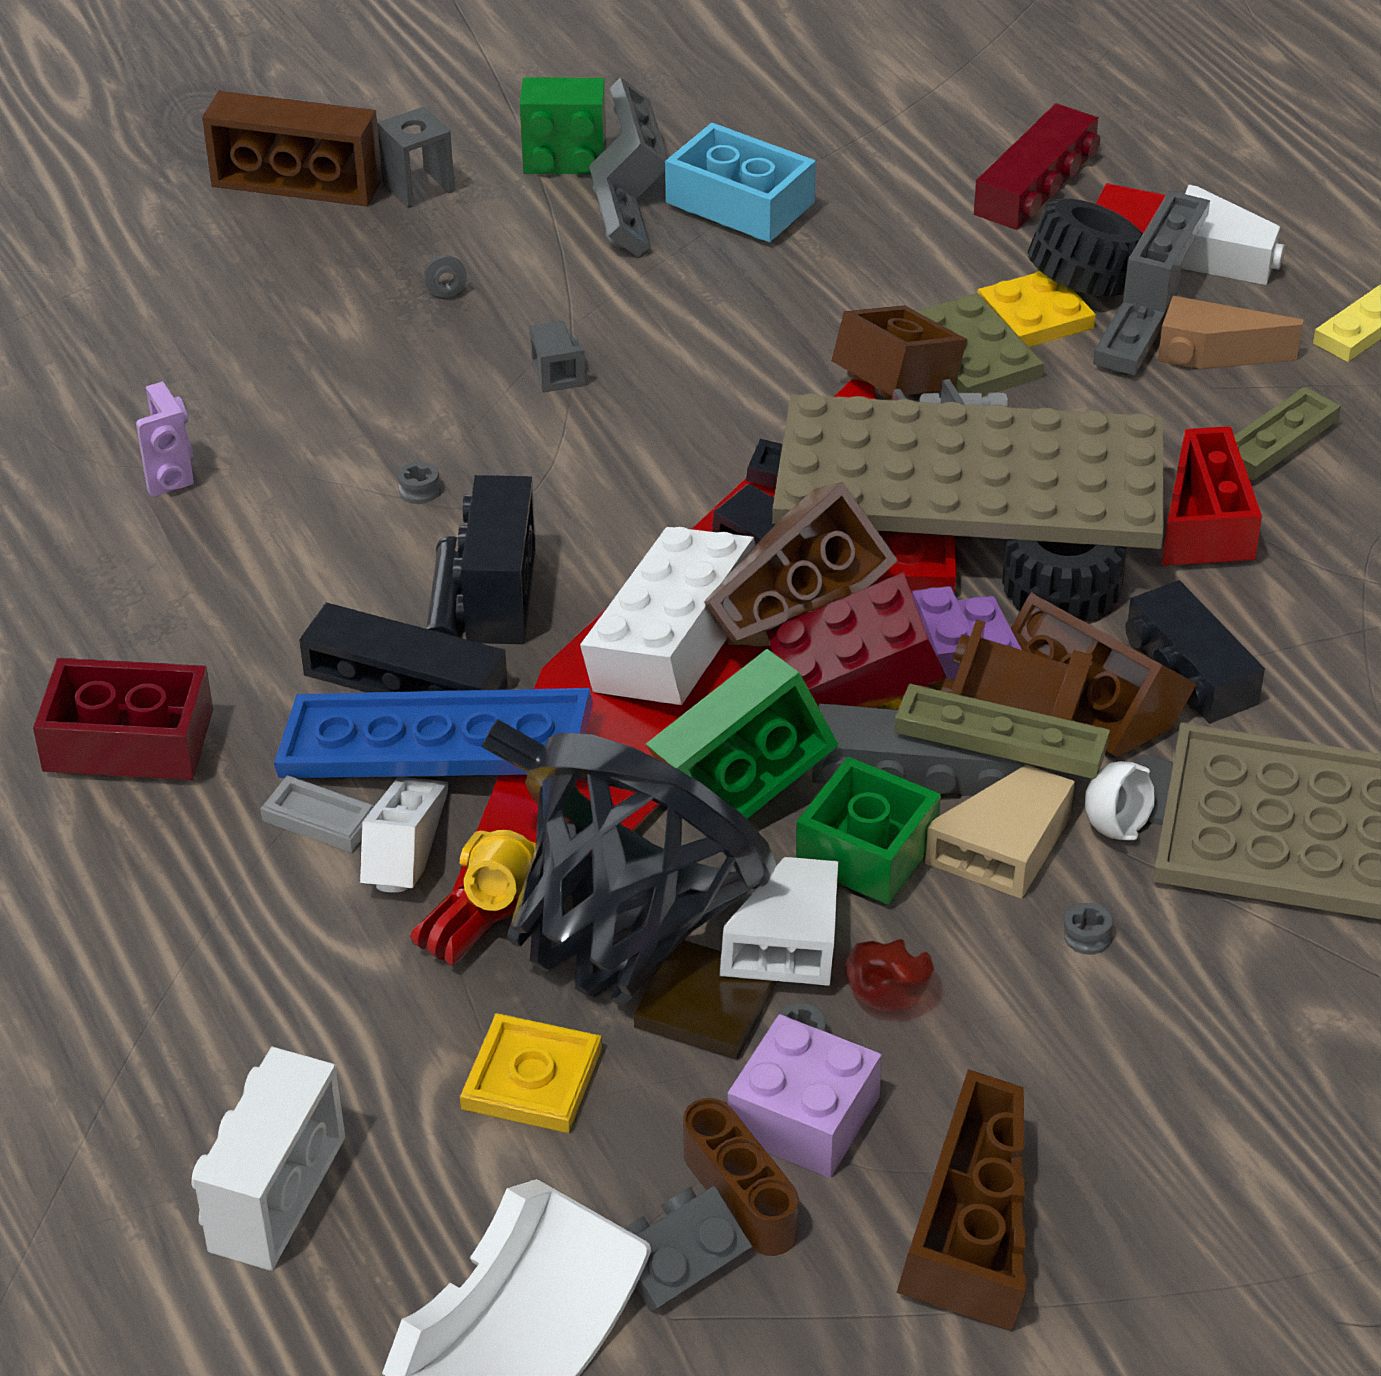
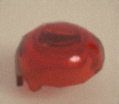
(888, 975)

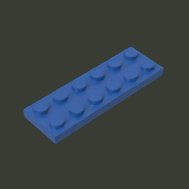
(419, 731)

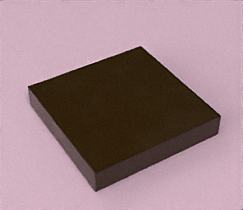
(698, 1005)

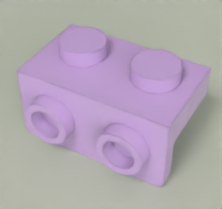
(164, 442)

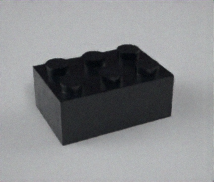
(496, 559)

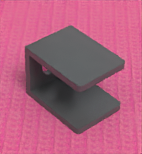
(395, 148)

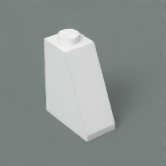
(1233, 242)
(785, 926)

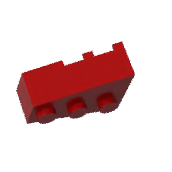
(1211, 503)

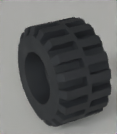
(1084, 246)
(1068, 575)

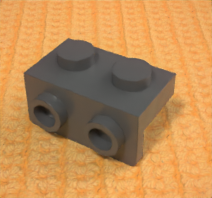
(687, 1244)

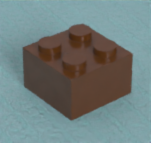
(898, 350)

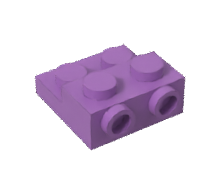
(951, 617)

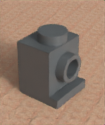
(556, 357)

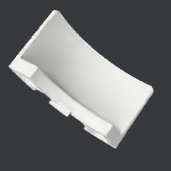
(538, 1300)

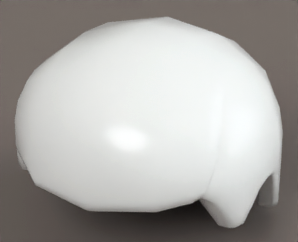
(1120, 800)

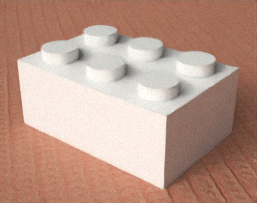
(269, 1158)

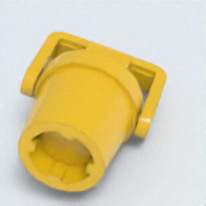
(496, 867)

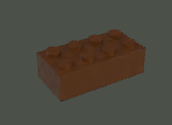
(292, 148)

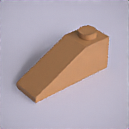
(1225, 336)

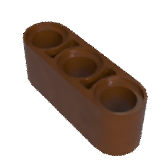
(752, 1185)

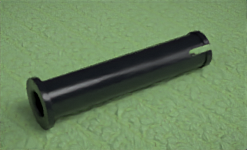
(444, 594)

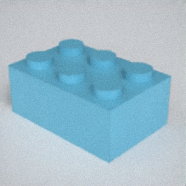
(740, 182)

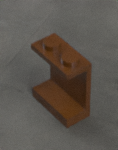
(1018, 677)

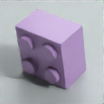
(806, 1094)

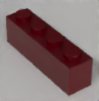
(1036, 166)

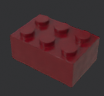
(861, 646)
(124, 718)

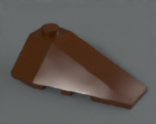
(803, 563)
(1124, 687)

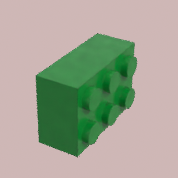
(749, 735)

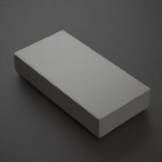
(316, 813)

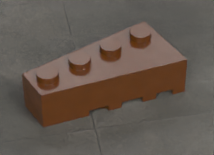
(971, 1223)

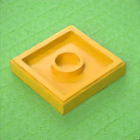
(531, 1073)

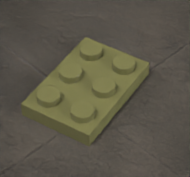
(993, 351)

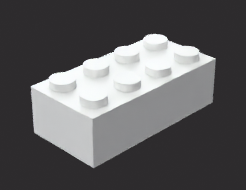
(657, 627)

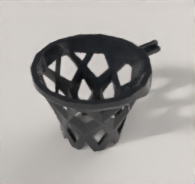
(621, 860)

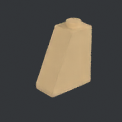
(1003, 830)

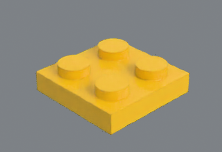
(1038, 308)

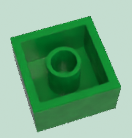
(562, 124)
(870, 826)

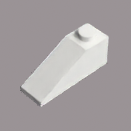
(401, 833)

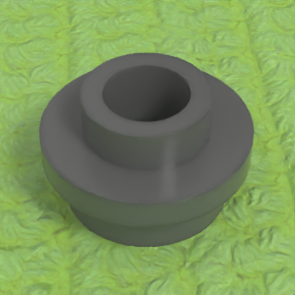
(442, 265)

